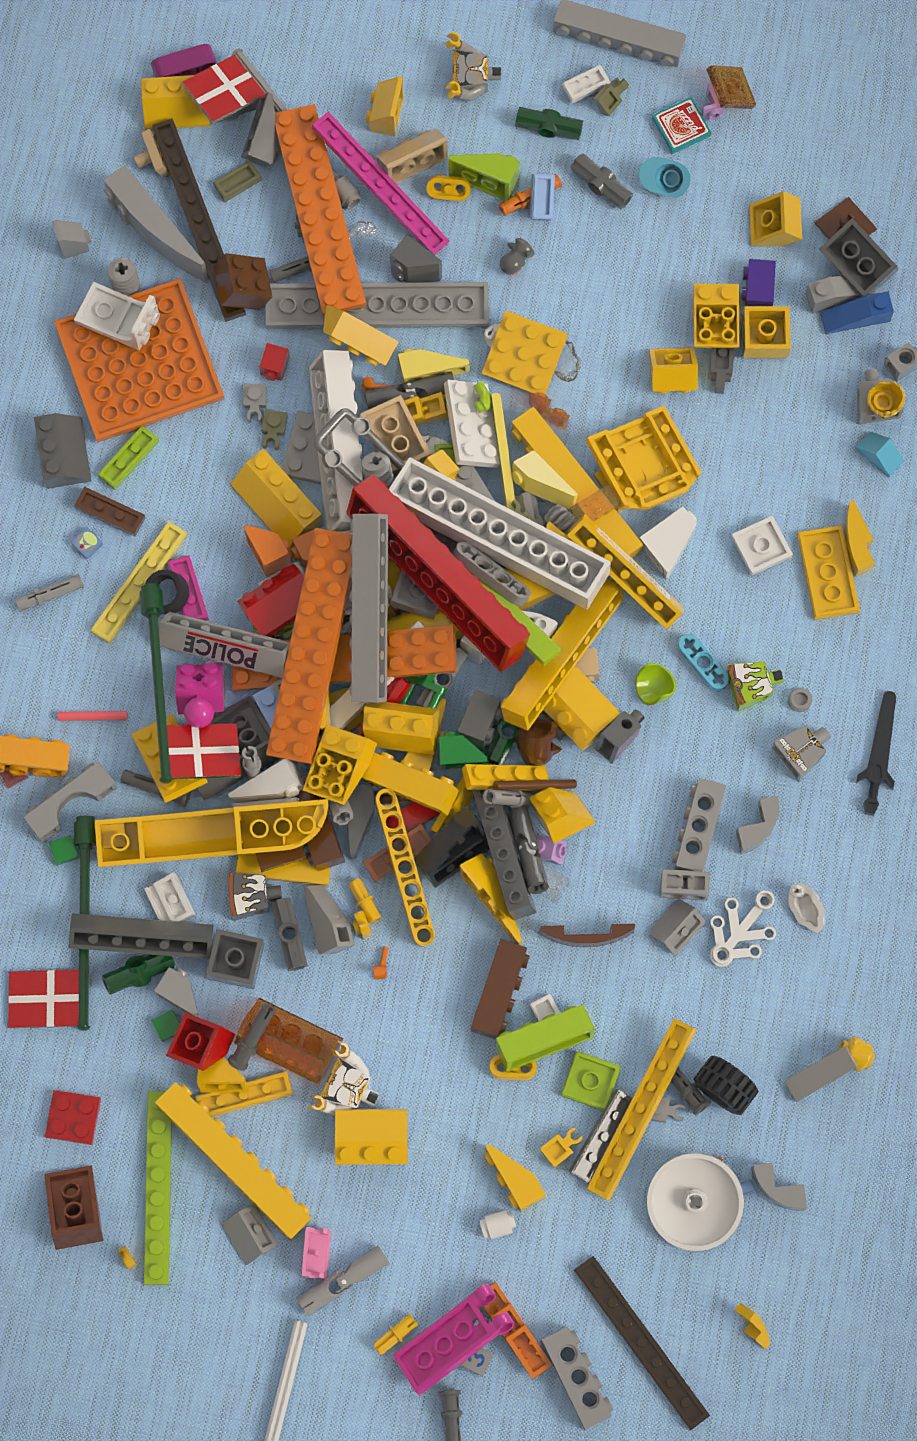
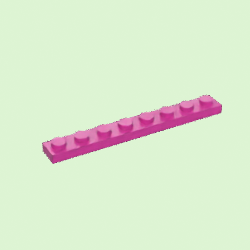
(379, 183)

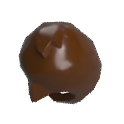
(536, 744)

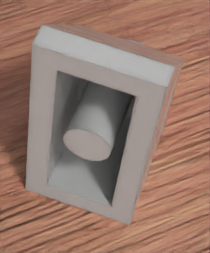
(71, 238)
(177, 990)

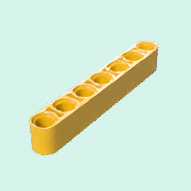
(404, 856)

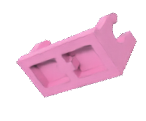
(316, 1253)

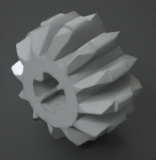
(560, 518)

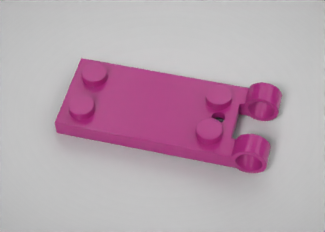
(451, 1340)

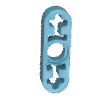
(688, 653)

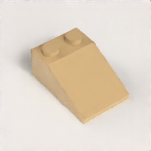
(397, 430)

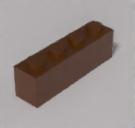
(324, 846)
(499, 988)

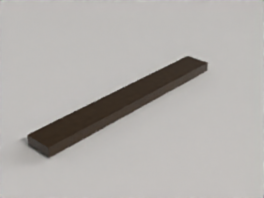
(642, 1343)

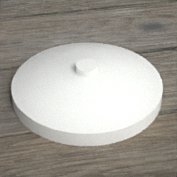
(695, 1201)

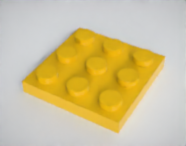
(524, 353)

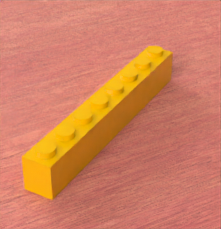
(538, 436)
(574, 638)
(233, 1161)

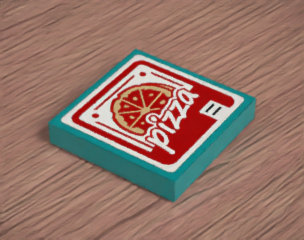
(681, 125)

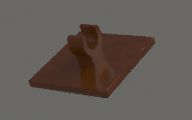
(840, 215)

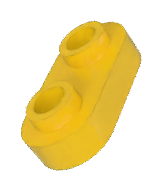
(448, 190)
(515, 1074)

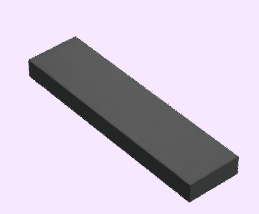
(600, 1137)

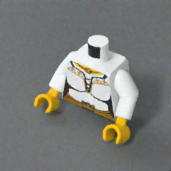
(346, 1084)

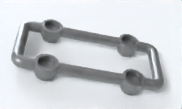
(360, 426)

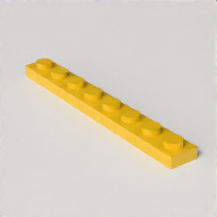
(641, 1109)

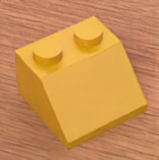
(386, 106)
(775, 220)
(673, 370)
(560, 813)

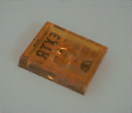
(731, 87)

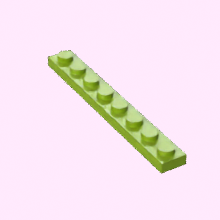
(157, 1194)

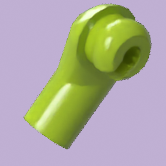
(484, 396)

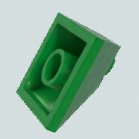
(458, 751)

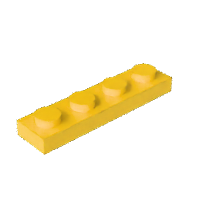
(483, 776)

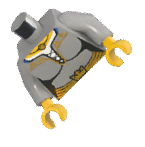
(469, 70)

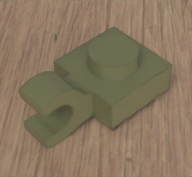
(609, 96)

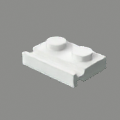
(169, 899)

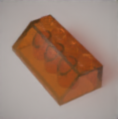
(293, 1042)

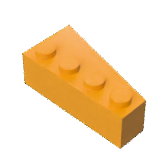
(33, 756)

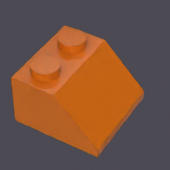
(268, 549)

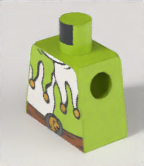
(752, 683)

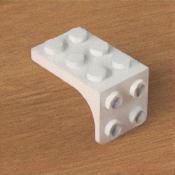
(118, 315)

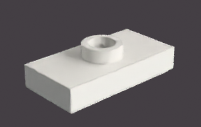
(585, 84)

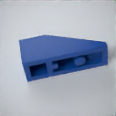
(858, 313)

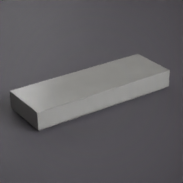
(821, 1073)

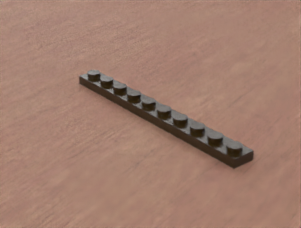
(192, 205)

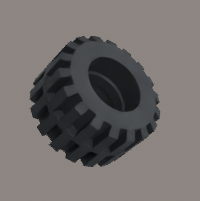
(726, 1085)

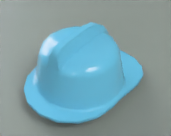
(664, 177)

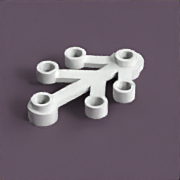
(739, 932)

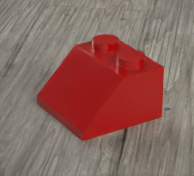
(199, 1042)

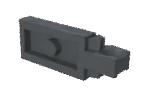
(721, 367)

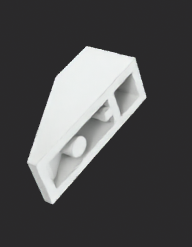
(274, 783)

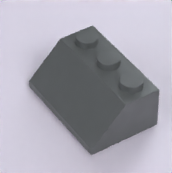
(859, 258)
(62, 450)

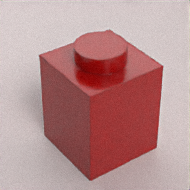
(274, 362)

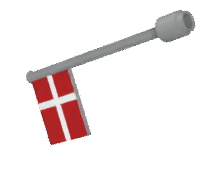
(237, 84)

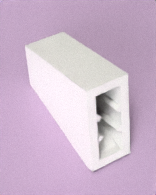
(669, 539)

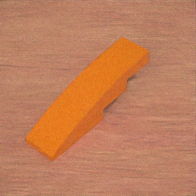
(519, 1337)

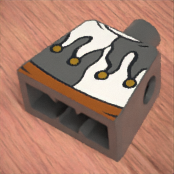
(250, 895)

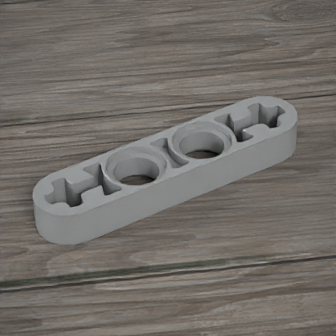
(516, 594)

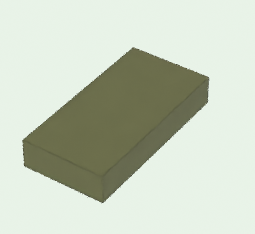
(237, 181)

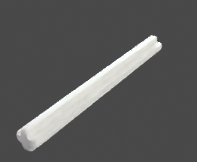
(286, 1381)

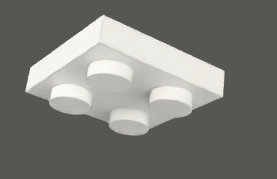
(762, 545)

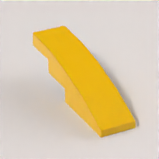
(428, 408)

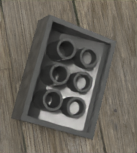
(251, 731)

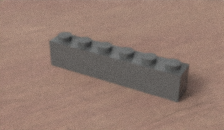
(140, 936)

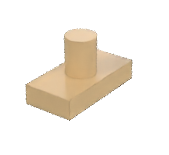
(152, 155)

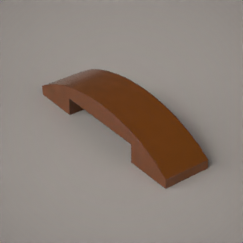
(617, 933)

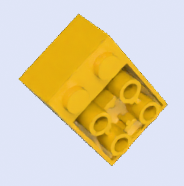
(715, 315)
(339, 764)

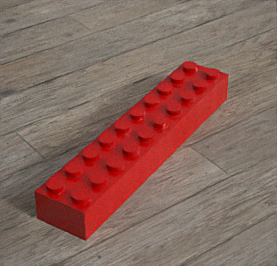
(443, 577)

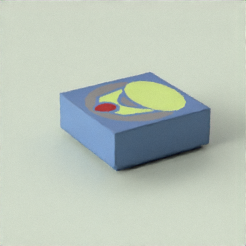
(87, 543)

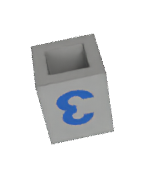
(478, 1362)

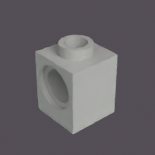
(896, 367)

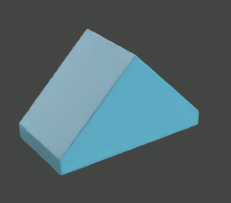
(880, 452)

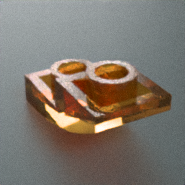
(543, 405)

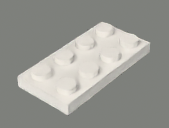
(471, 431)

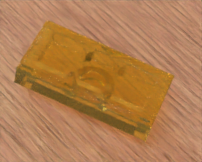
(596, 504)

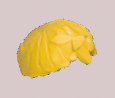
(886, 398)

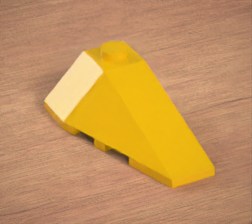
(484, 882)

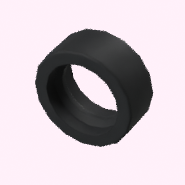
(182, 589)

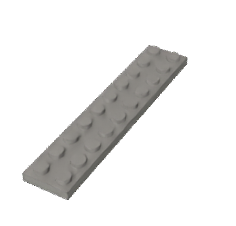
(386, 305)

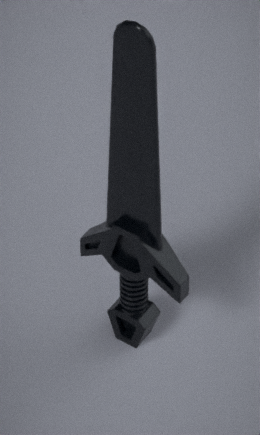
(878, 762)

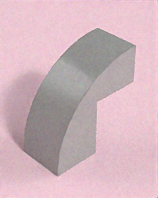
(754, 835)
(787, 1197)

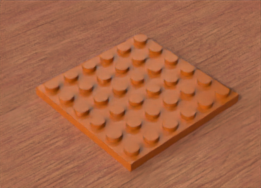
(147, 385)

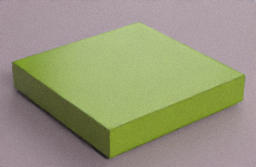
(590, 1080)

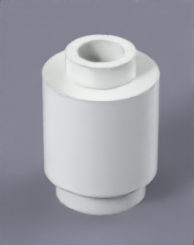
(498, 1224)

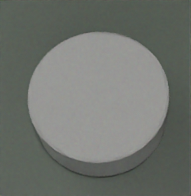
(800, 700)

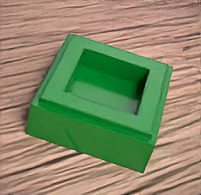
(63, 850)
(166, 1025)

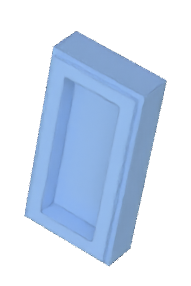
(542, 196)

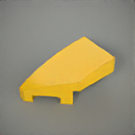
(756, 1328)

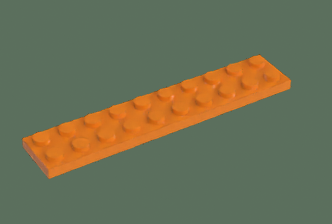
(319, 210)
(312, 648)
(408, 654)

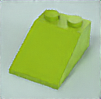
(487, 172)

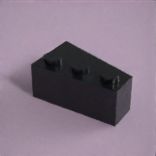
(453, 845)

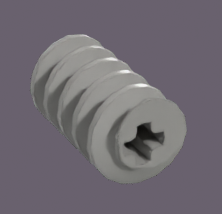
(124, 276)
(380, 466)

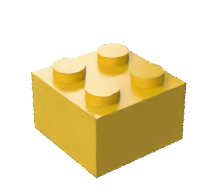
(766, 331)

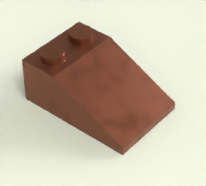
(73, 1207)

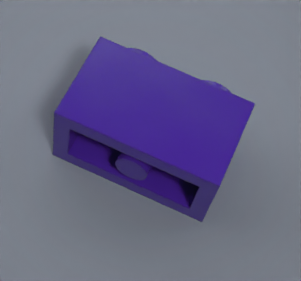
(759, 283)

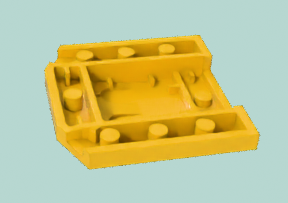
(645, 460)

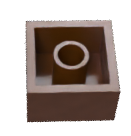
(242, 281)

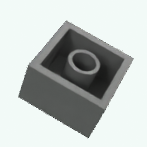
(479, 719)
(235, 959)

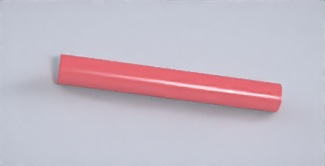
(92, 715)

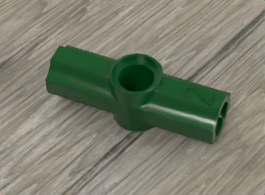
(549, 123)
(501, 744)
(136, 972)

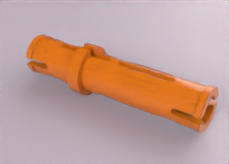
(521, 199)

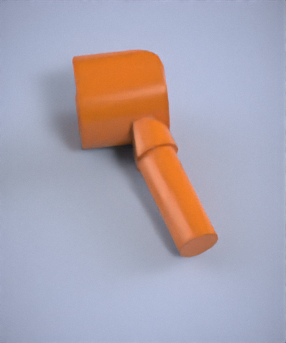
(370, 385)
(380, 971)

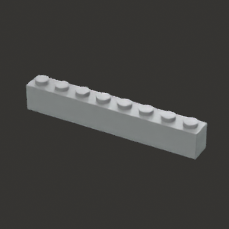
(369, 607)

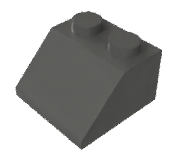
(414, 263)

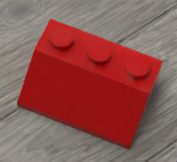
(274, 601)

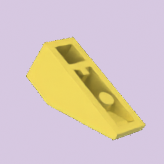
(424, 364)
(541, 480)

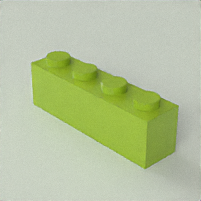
(544, 1037)

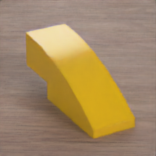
(858, 540)

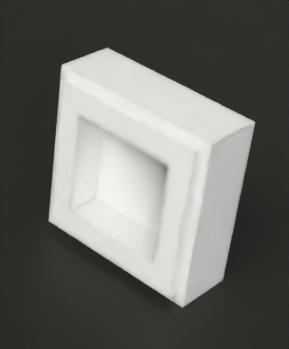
(544, 1007)

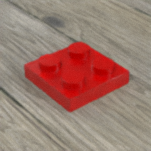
(73, 1117)

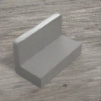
(677, 926)
(249, 1234)

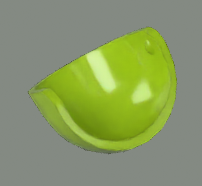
(654, 684)

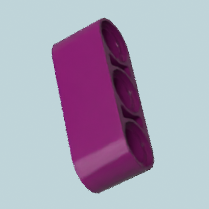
(184, 62)

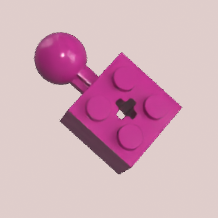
(200, 692)

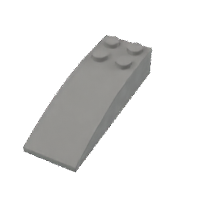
(151, 222)

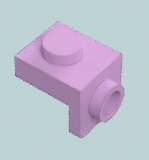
(713, 110)
(550, 851)

